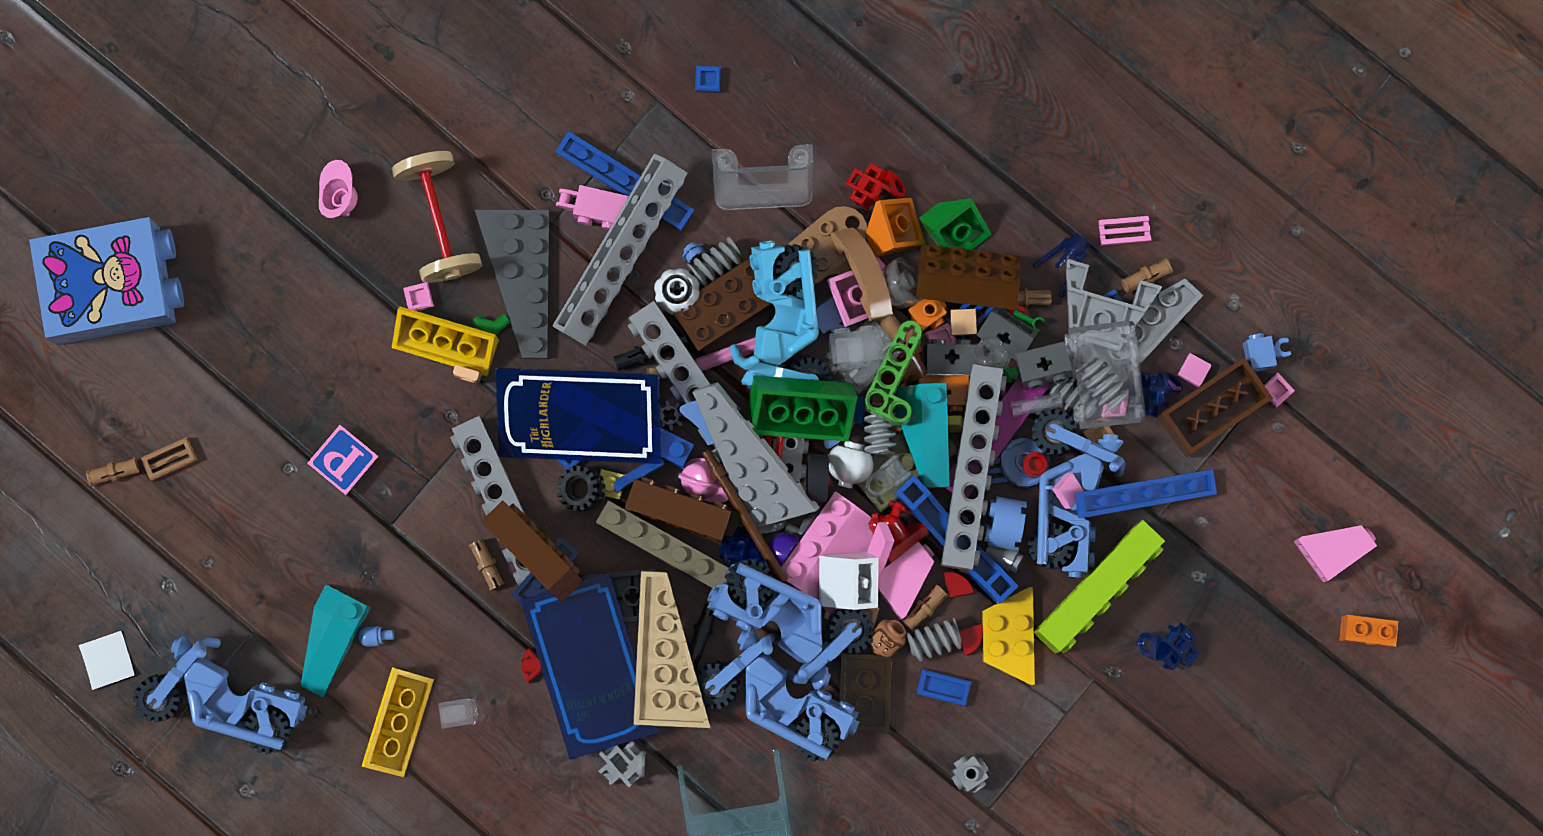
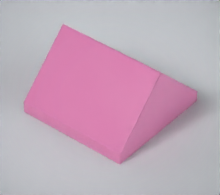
(847, 297)

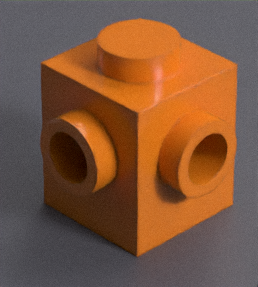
(928, 313)

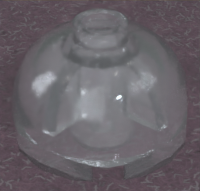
(901, 283)

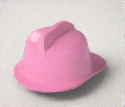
(336, 190)
(698, 481)

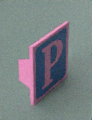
(342, 459)

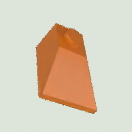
(894, 227)

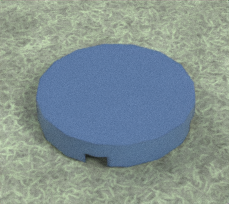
(1012, 459)

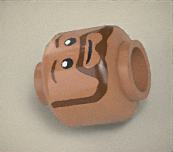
(888, 638)

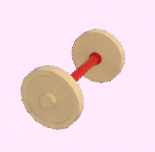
(423, 167)

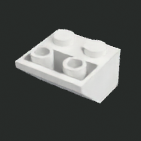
(848, 580)

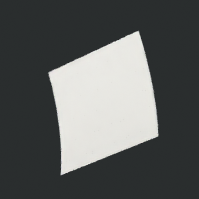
(107, 660)

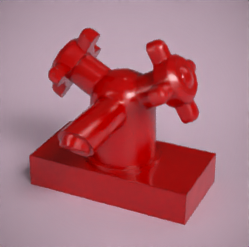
(903, 536)

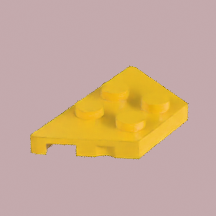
(1010, 636)

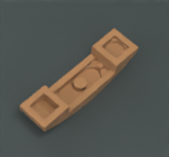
(867, 272)

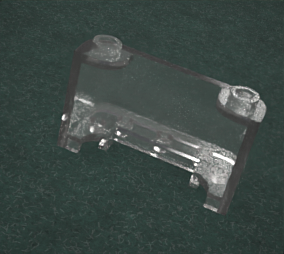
(763, 186)
(1119, 346)

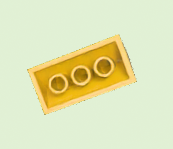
(443, 340)
(397, 722)

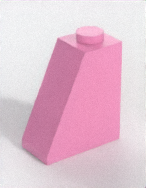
(1336, 549)
(904, 578)

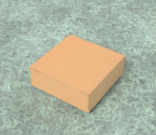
(963, 322)
(467, 374)

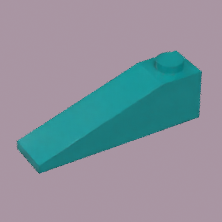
(927, 431)
(331, 634)

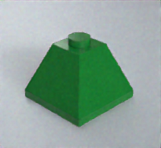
(956, 224)

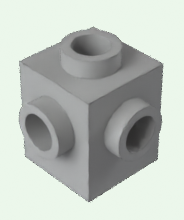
(960, 778)

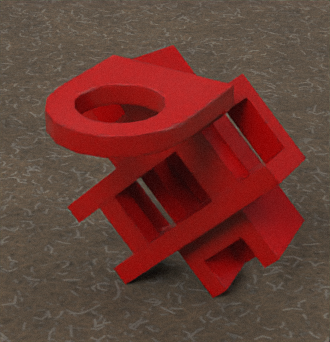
(882, 181)

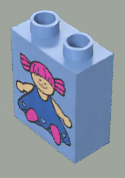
(105, 280)

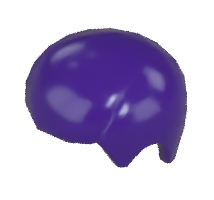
(782, 546)

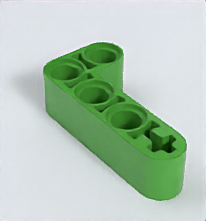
(898, 370)

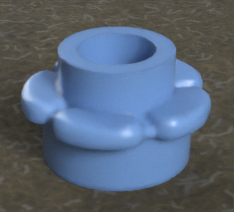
(693, 251)

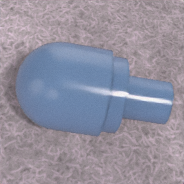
(375, 636)

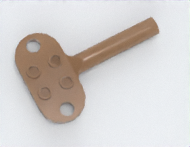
(819, 241)

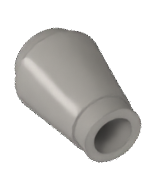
(1006, 559)

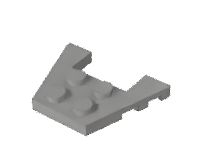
(1093, 309)

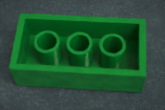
(801, 408)

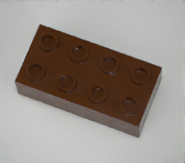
(968, 277)
(722, 308)
(1215, 407)
(678, 511)
(533, 549)

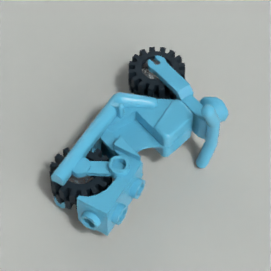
(794, 319)

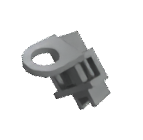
(625, 761)

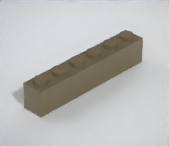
(662, 545)

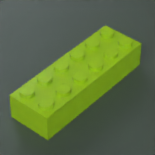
(1099, 586)

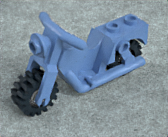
(1052, 543)
(796, 616)
(770, 702)
(215, 705)

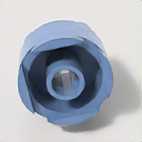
(1005, 523)

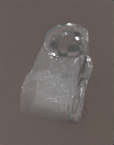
(890, 474)

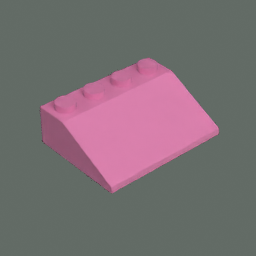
(836, 530)

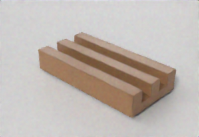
(189, 450)

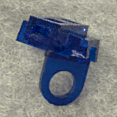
(1158, 383)
(746, 545)
(1165, 649)

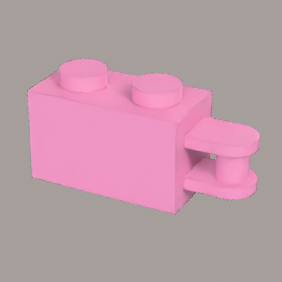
(592, 205)

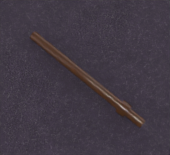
(719, 474)

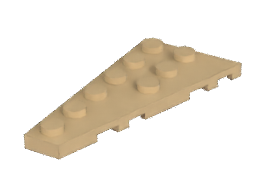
(665, 674)

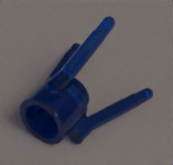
(1073, 247)

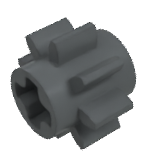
(670, 423)

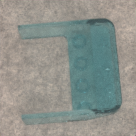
(756, 820)

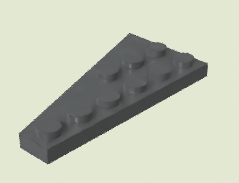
(520, 260)

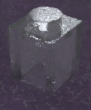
(457, 713)

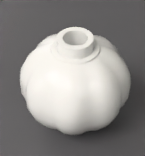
(674, 281)
(850, 464)

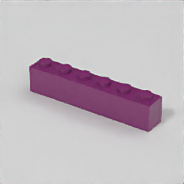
(1007, 427)

